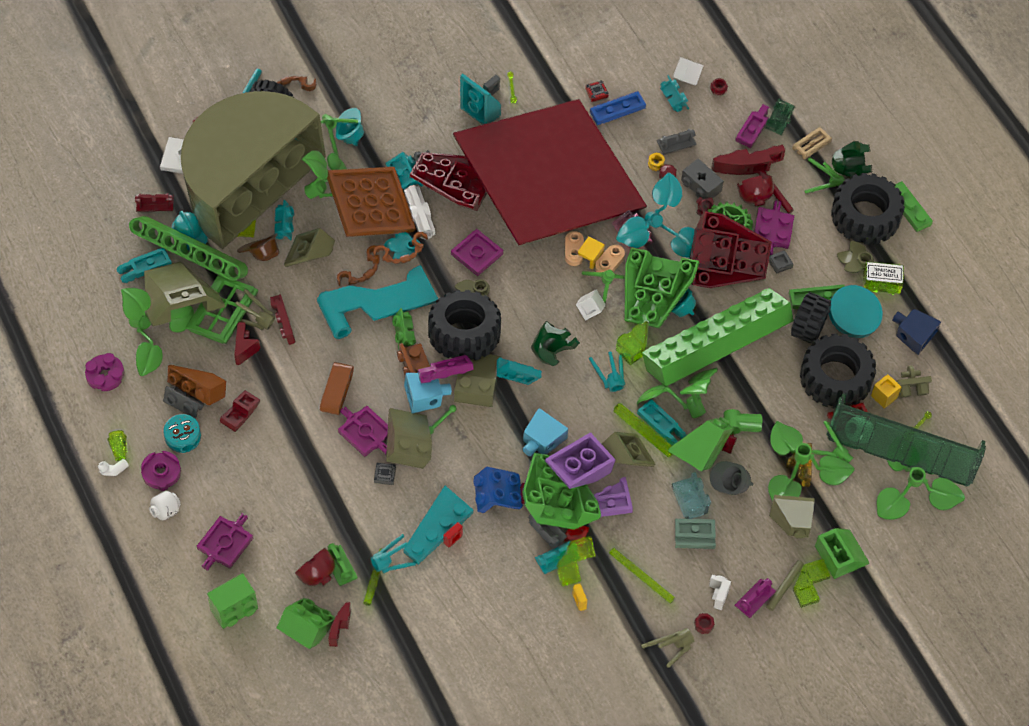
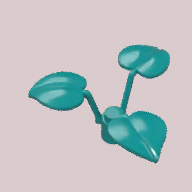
(634, 230)

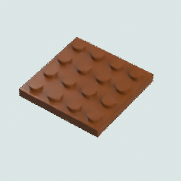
(370, 201)

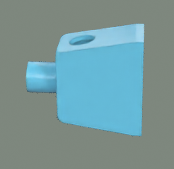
(424, 395)
(543, 434)

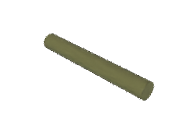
(785, 585)

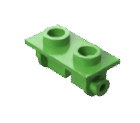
(402, 322)
(343, 570)

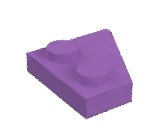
(615, 499)

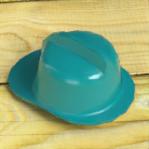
(350, 132)
(189, 225)
(685, 304)

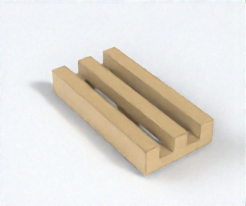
(804, 151)

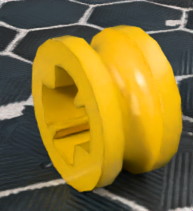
(651, 163)

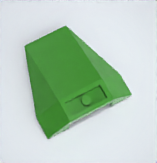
(654, 286)
(553, 501)

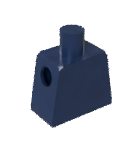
(916, 329)

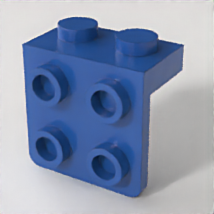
(497, 488)

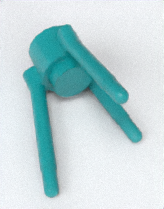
(615, 380)
(382, 559)

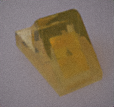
(804, 471)

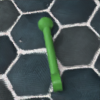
(452, 408)

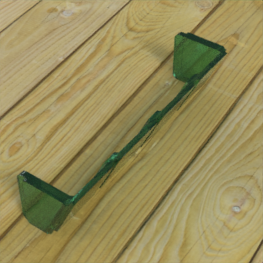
(905, 444)

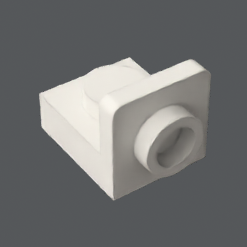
(721, 591)

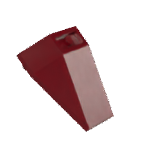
(451, 178)
(727, 252)

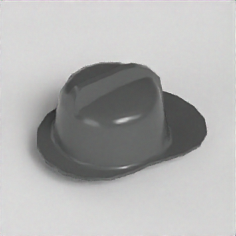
(730, 478)

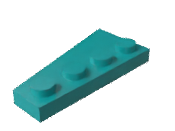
(441, 517)

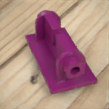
(755, 597)

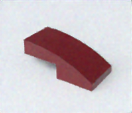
(241, 410)
(341, 621)

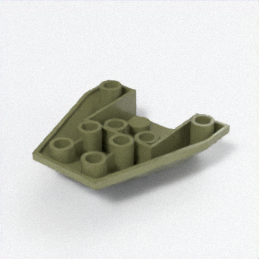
(174, 288)

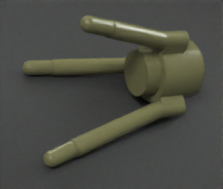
(264, 318)
(681, 639)

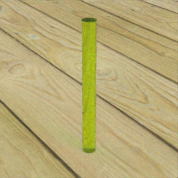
(642, 575)

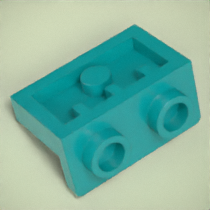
(403, 166)
(517, 372)

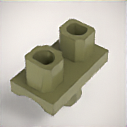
(921, 383)

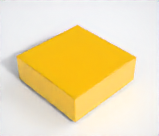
(579, 597)

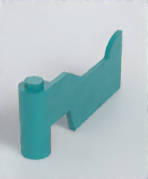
(376, 303)

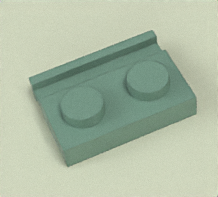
(695, 533)

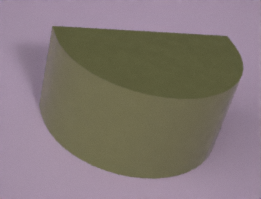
(246, 158)

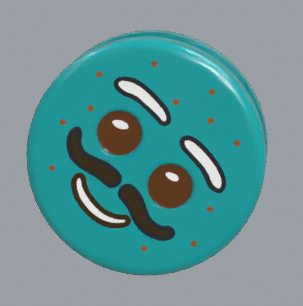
(182, 433)

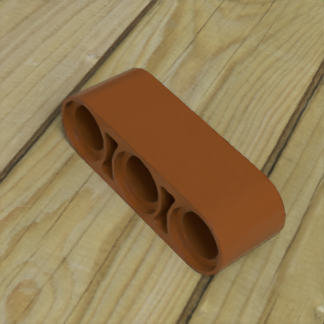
(336, 388)

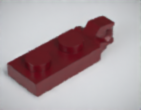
(282, 317)

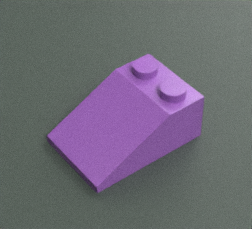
(581, 462)

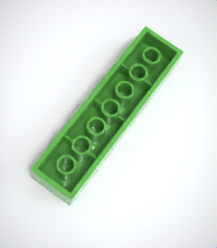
(717, 336)

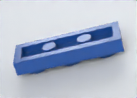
(617, 108)

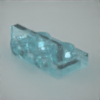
(691, 496)

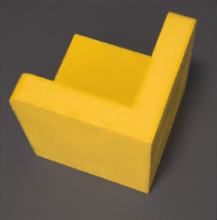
(591, 251)
(886, 391)

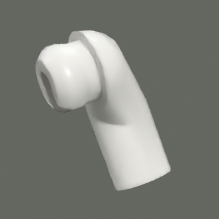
(112, 470)

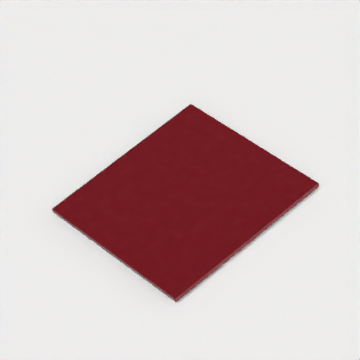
(549, 171)

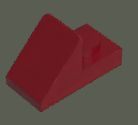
(244, 345)

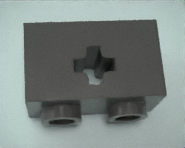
(702, 180)

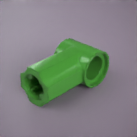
(743, 422)

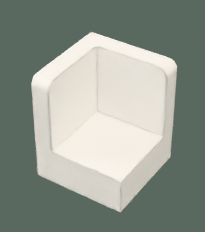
(688, 71)
(590, 304)

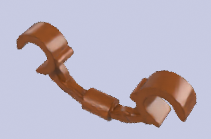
(303, 80)
(405, 258)
(367, 275)

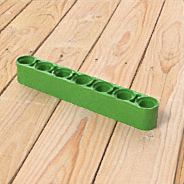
(196, 248)

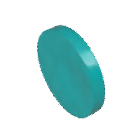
(855, 311)

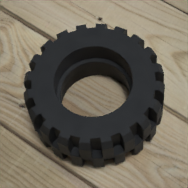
(873, 190)
(464, 308)
(841, 350)

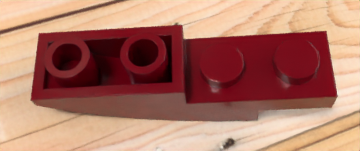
(743, 163)

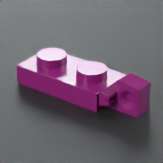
(753, 127)
(445, 368)

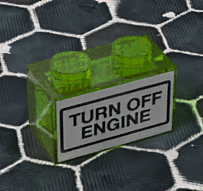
(883, 277)

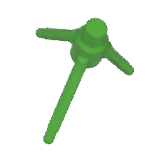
(330, 123)
(835, 179)
(607, 278)
(839, 451)

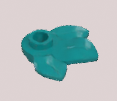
(400, 245)

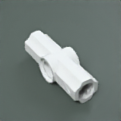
(419, 211)

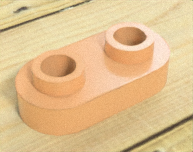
(573, 246)
(611, 259)

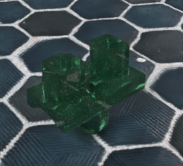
(780, 117)

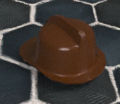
(262, 249)

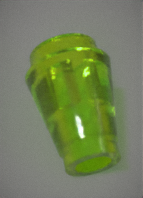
(118, 444)

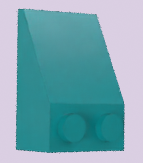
(478, 101)

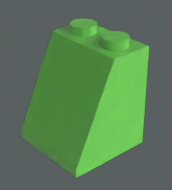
(703, 444)

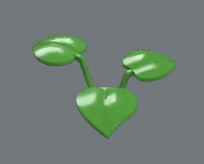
(318, 165)
(134, 305)
(694, 403)
(786, 439)
(894, 505)

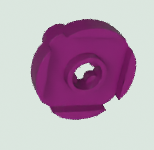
(100, 363)
(159, 460)

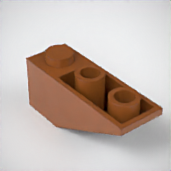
(199, 384)

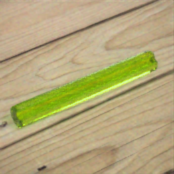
(643, 429)

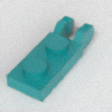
(144, 262)
(661, 422)

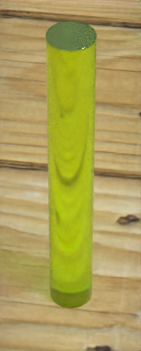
(372, 586)

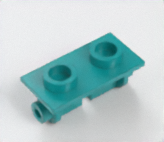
(671, 88)
(284, 214)
(550, 559)

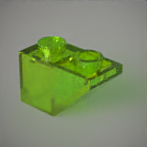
(633, 343)

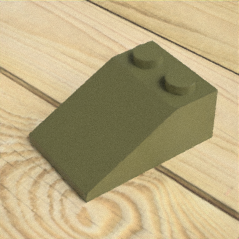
(479, 384)
(408, 439)

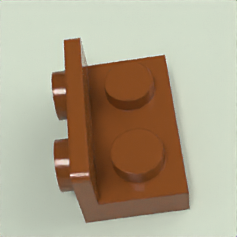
(412, 358)

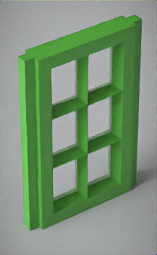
(236, 317)

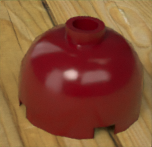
(756, 190)
(317, 569)

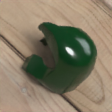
(851, 159)
(550, 342)

